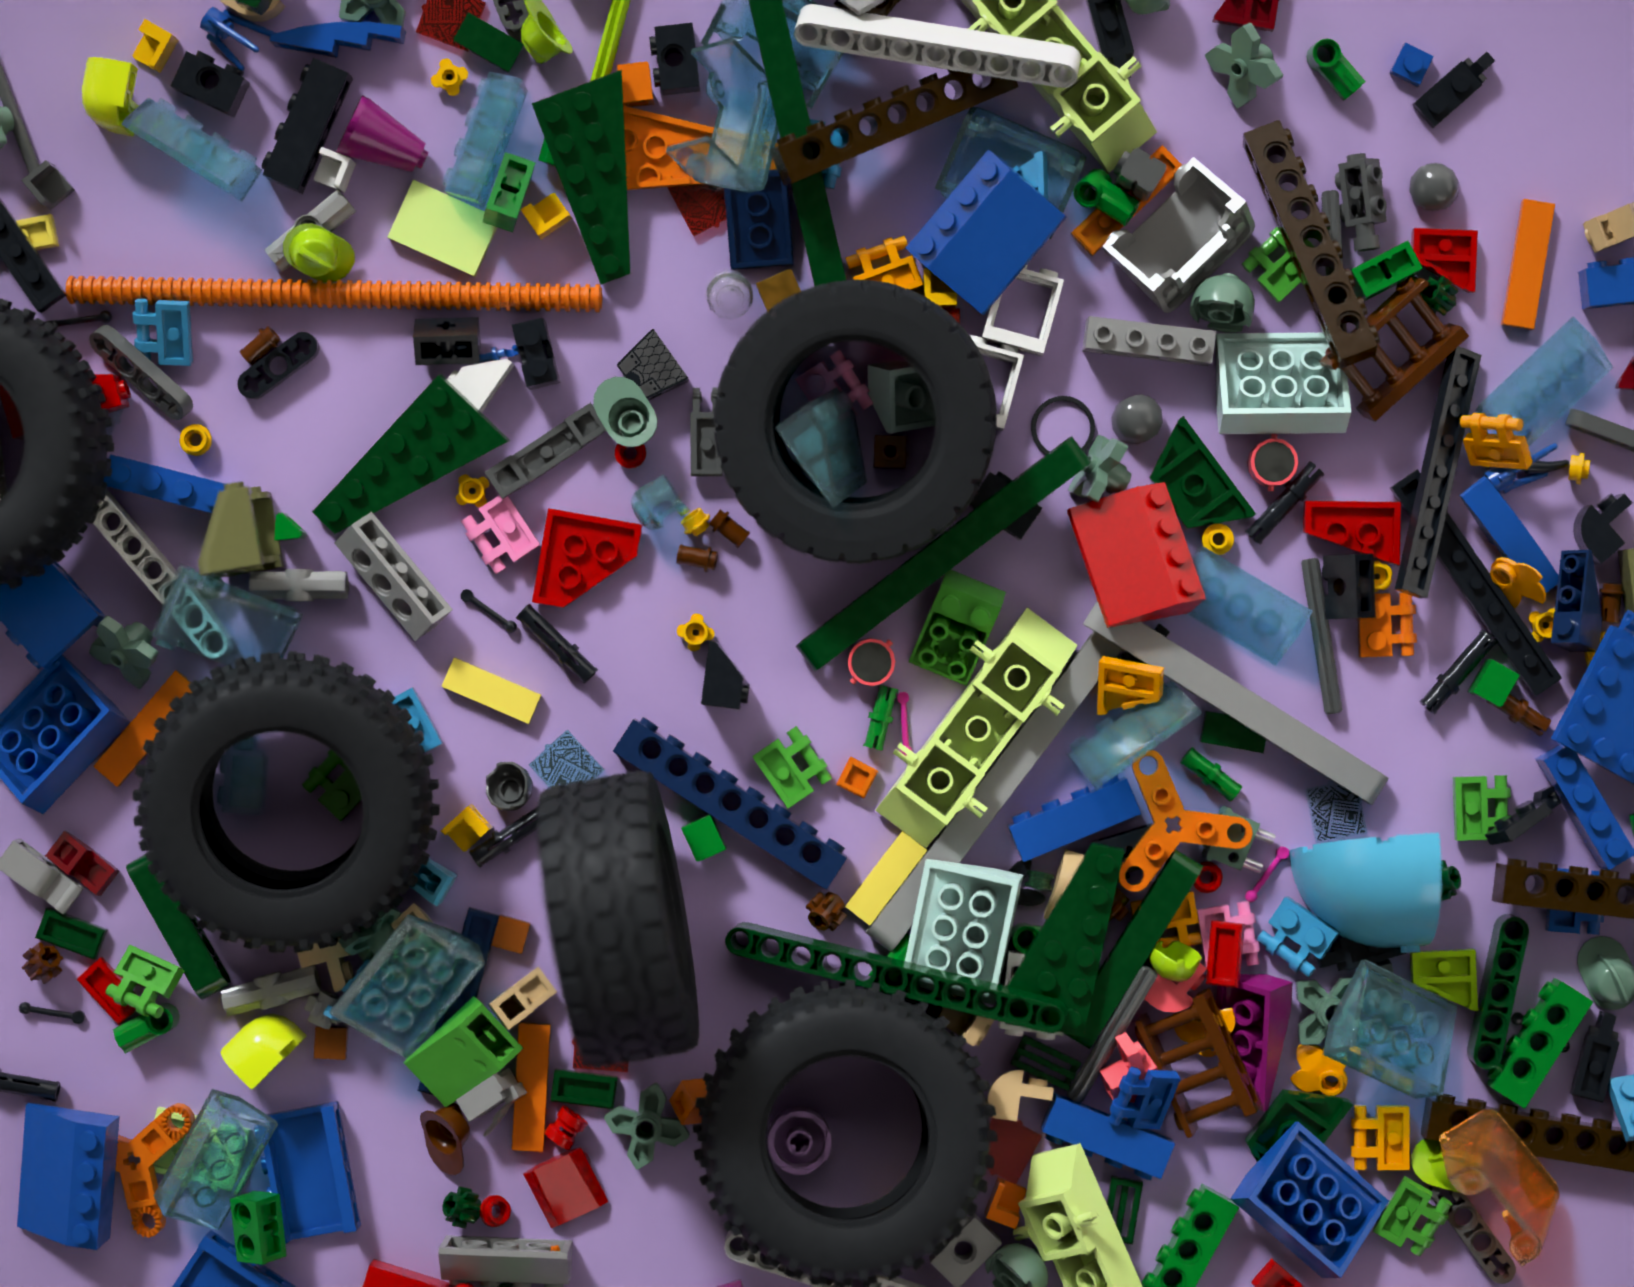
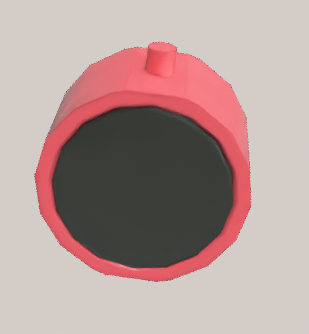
(1272, 462)
(871, 662)

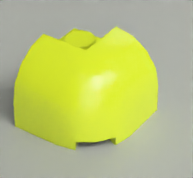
(109, 92)
(261, 1047)

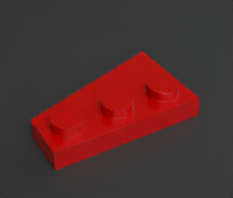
(1357, 526)

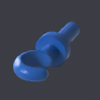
(496, 354)

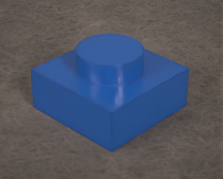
(1411, 64)

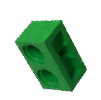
(508, 192)
(1385, 271)
(258, 1227)

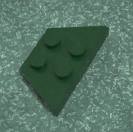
(1197, 482)
(1314, 1111)

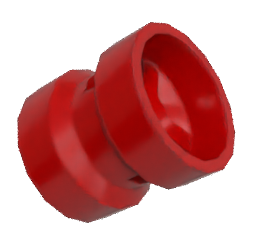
(566, 1127)

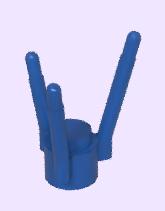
(220, 25)
(1503, 478)

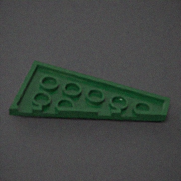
(588, 150)
(421, 446)
(1071, 940)

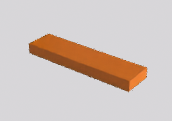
(1098, 226)
(1527, 264)
(127, 750)
(532, 1072)

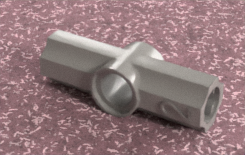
(327, 214)
(300, 585)
(271, 990)

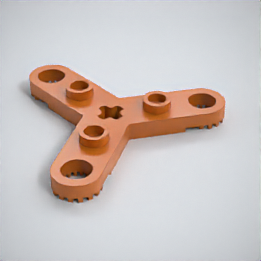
(1195, 826)
(140, 1179)

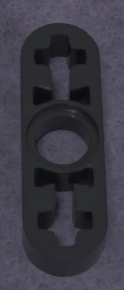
(264, 386)

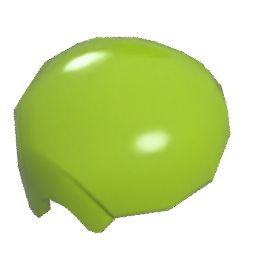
(1176, 961)

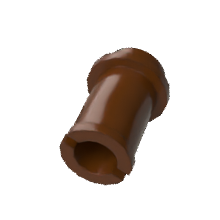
(260, 345)
(729, 528)
(697, 557)
(1611, 602)

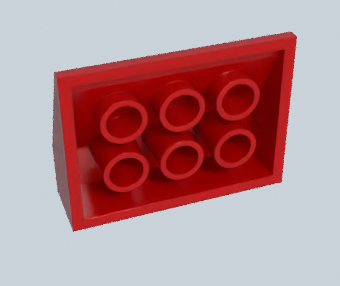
(1136, 556)

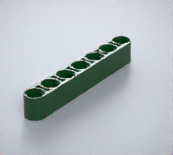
(1138, 941)

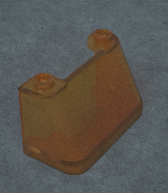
(1491, 1155)

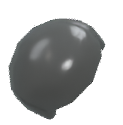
(1434, 187)
(1137, 419)
(508, 786)

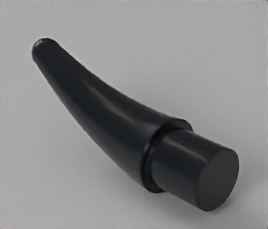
(1545, 466)

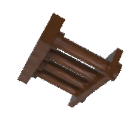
(1421, 358)
(1218, 1039)

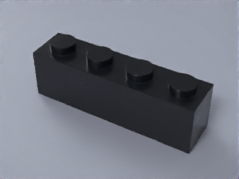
(307, 125)

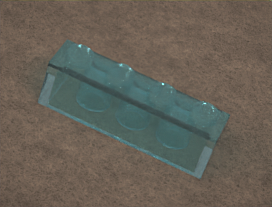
(486, 138)
(194, 148)
(1550, 380)
(1246, 608)
(214, 1160)

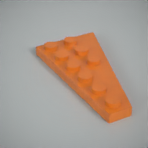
(646, 145)

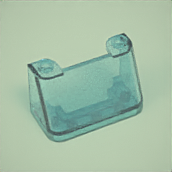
(1016, 146)
(222, 620)

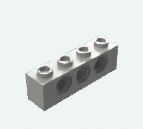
(1149, 341)
(393, 576)

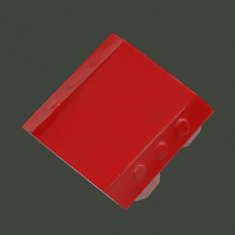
(565, 1186)

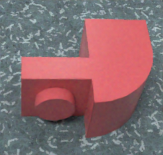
(1172, 995)
(1131, 1056)

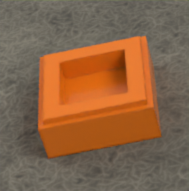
(857, 777)

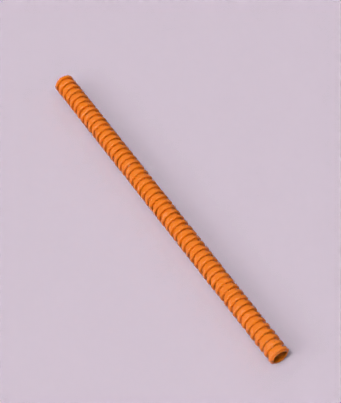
(339, 293)

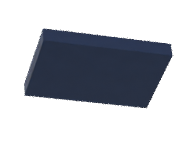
(759, 226)

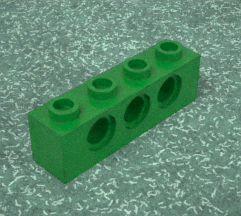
(1555, 1036)
(1206, 1240)

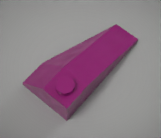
(1261, 1024)

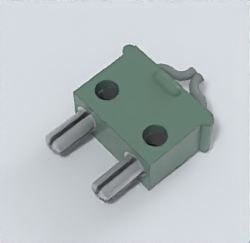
(1235, 834)

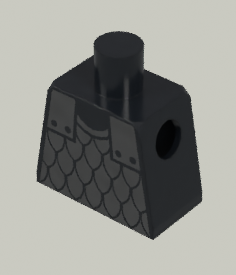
(652, 367)

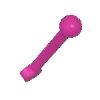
(903, 698)
(1282, 853)

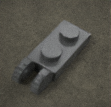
(702, 440)

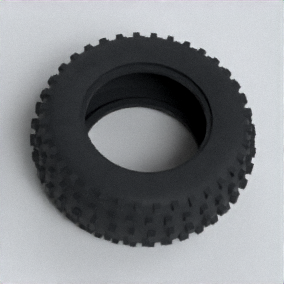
(62, 447)
(224, 883)
(863, 1238)

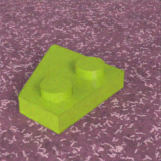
(1447, 974)

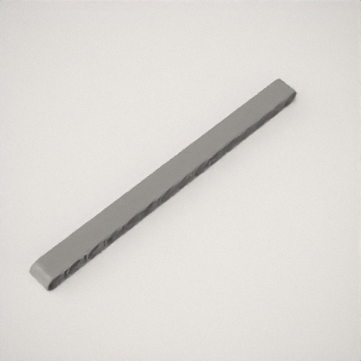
(996, 785)

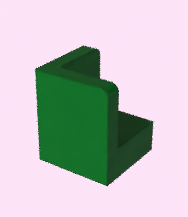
(1493, 682)
(703, 837)

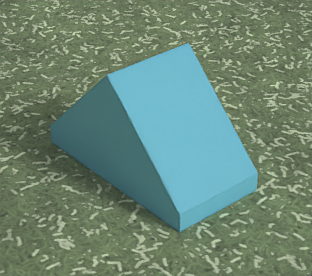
(434, 882)

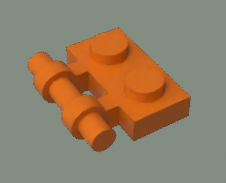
(1376, 634)

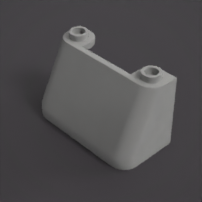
(1183, 237)

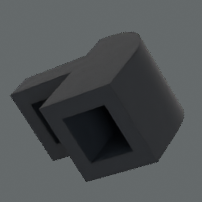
(1593, 528)

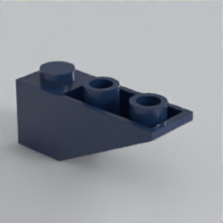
(1577, 604)

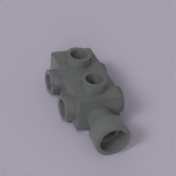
(1362, 199)

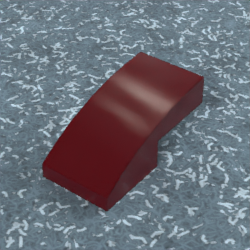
(82, 862)

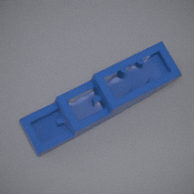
(327, 37)
(1506, 530)

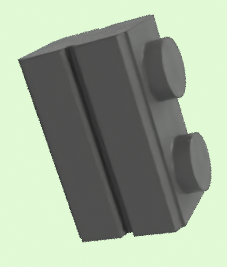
(1139, 173)

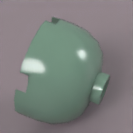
(1224, 303)
(1017, 1267)

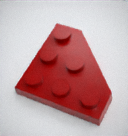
(580, 554)

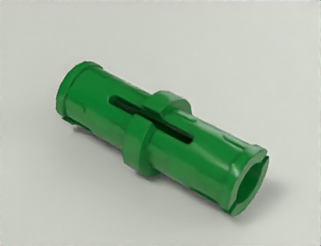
(880, 717)
(1211, 774)

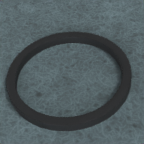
(1062, 398)

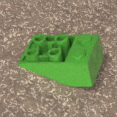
(957, 618)
(463, 1052)

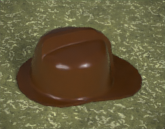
(445, 1136)

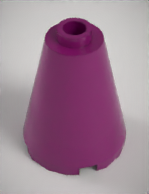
(381, 139)

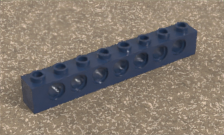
(819, 871)

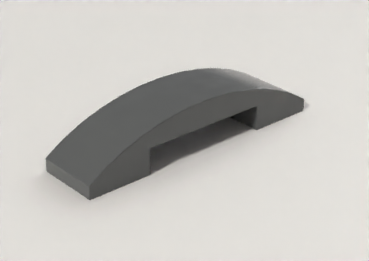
(546, 451)

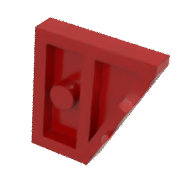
(1448, 254)

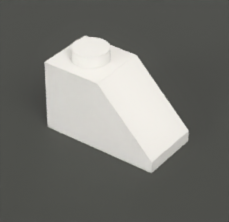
(481, 381)

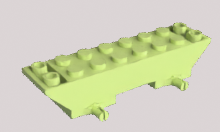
(1100, 104)
(977, 728)
(1073, 1222)

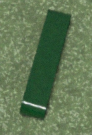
(181, 933)
(1503, 1006)

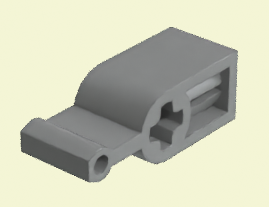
(39, 875)

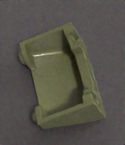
(240, 534)

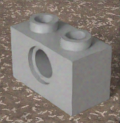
(958, 1267)

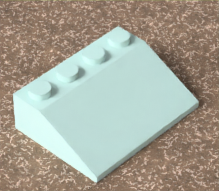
(1278, 385)
(964, 922)

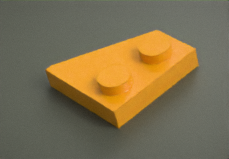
(1127, 684)

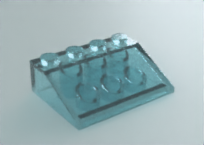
(827, 444)
(1131, 735)
(409, 984)
(1392, 1032)

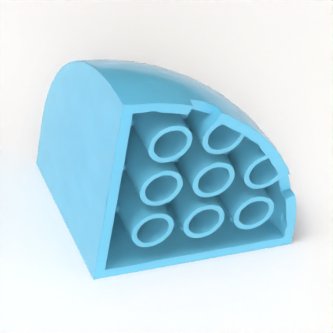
(1374, 888)

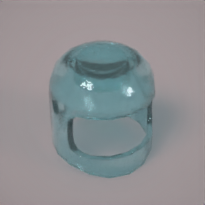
(660, 494)

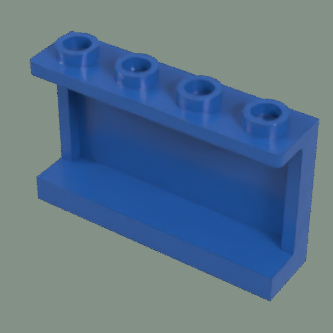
(47, 614)
(311, 1172)
(217, 1266)

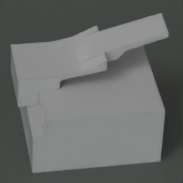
(489, 1095)

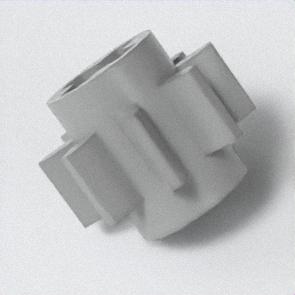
(317, 1005)

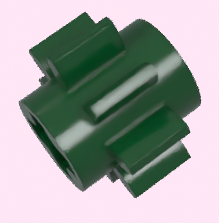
(1440, 295)
(1449, 881)
(461, 1207)

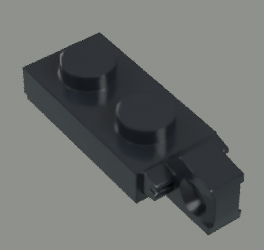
(1111, 31)
(1452, 89)
(1526, 816)
(1348, 954)
(1596, 1059)

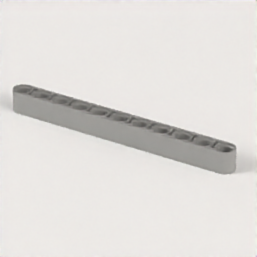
(1243, 706)

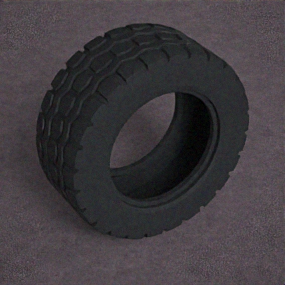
(781, 495)
(617, 919)

